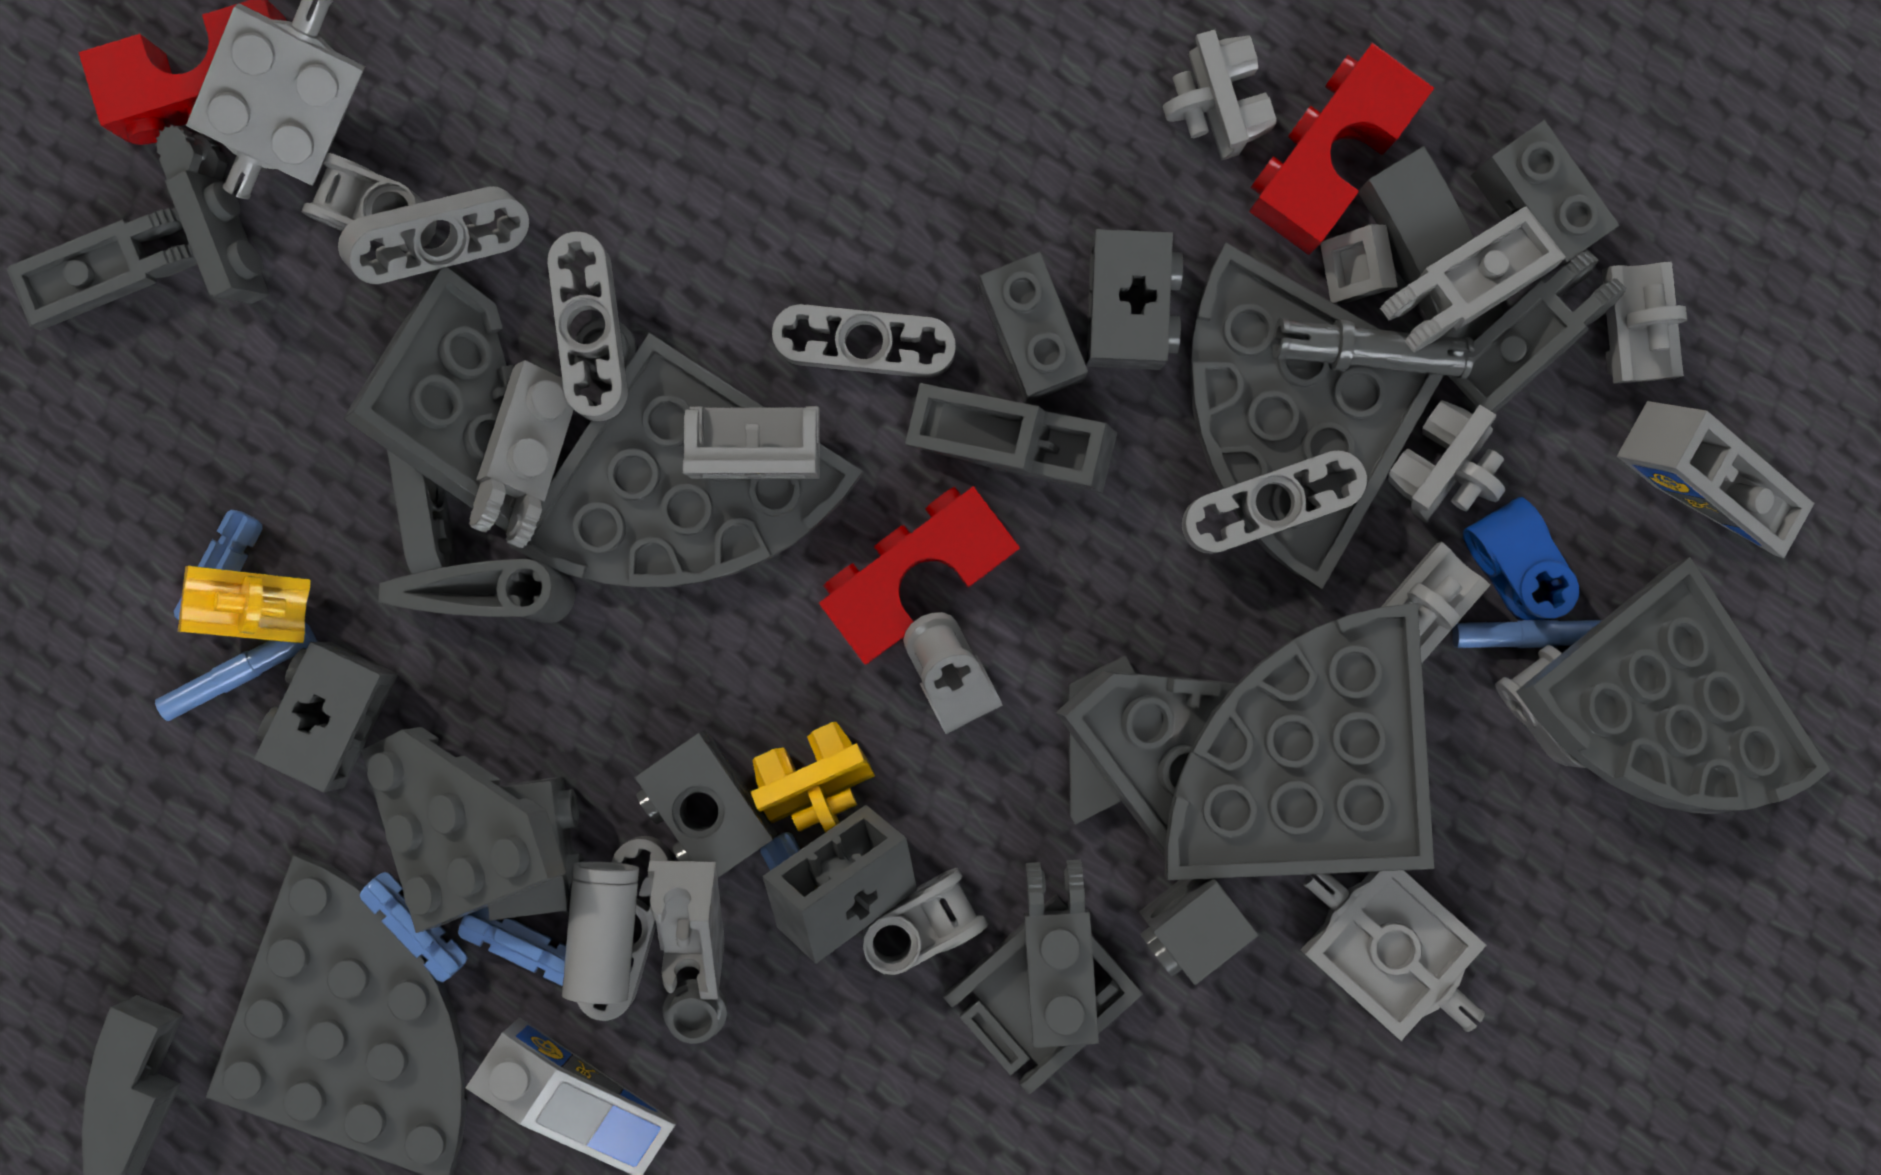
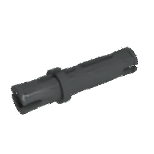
(1373, 348)

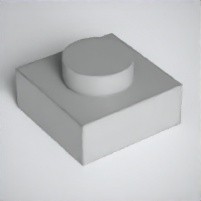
(1358, 264)

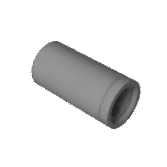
(600, 932)

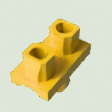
(243, 605)
(816, 790)

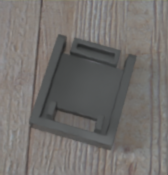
(1002, 1005)

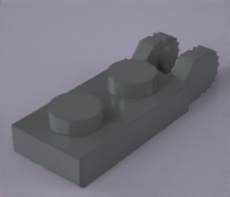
(210, 215)
(97, 268)
(1534, 334)
(1060, 963)

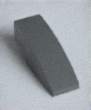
(1421, 226)
(1012, 437)
(124, 1091)

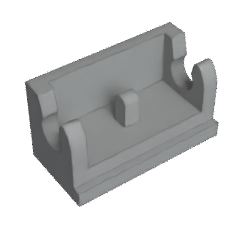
(752, 443)
(688, 921)

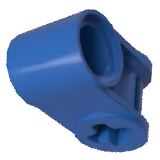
(1516, 555)

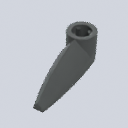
(485, 590)

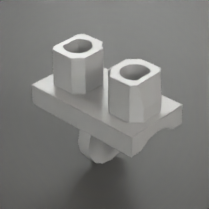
(1215, 68)
(1644, 325)
(1463, 437)
(1443, 594)

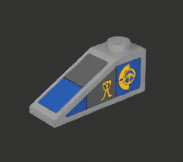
(1715, 474)
(569, 1100)

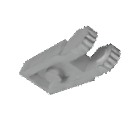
(1478, 276)
(522, 451)

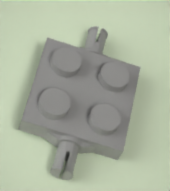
(275, 95)
(1394, 949)

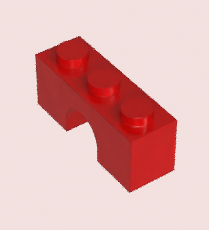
(135, 84)
(1369, 104)
(958, 534)

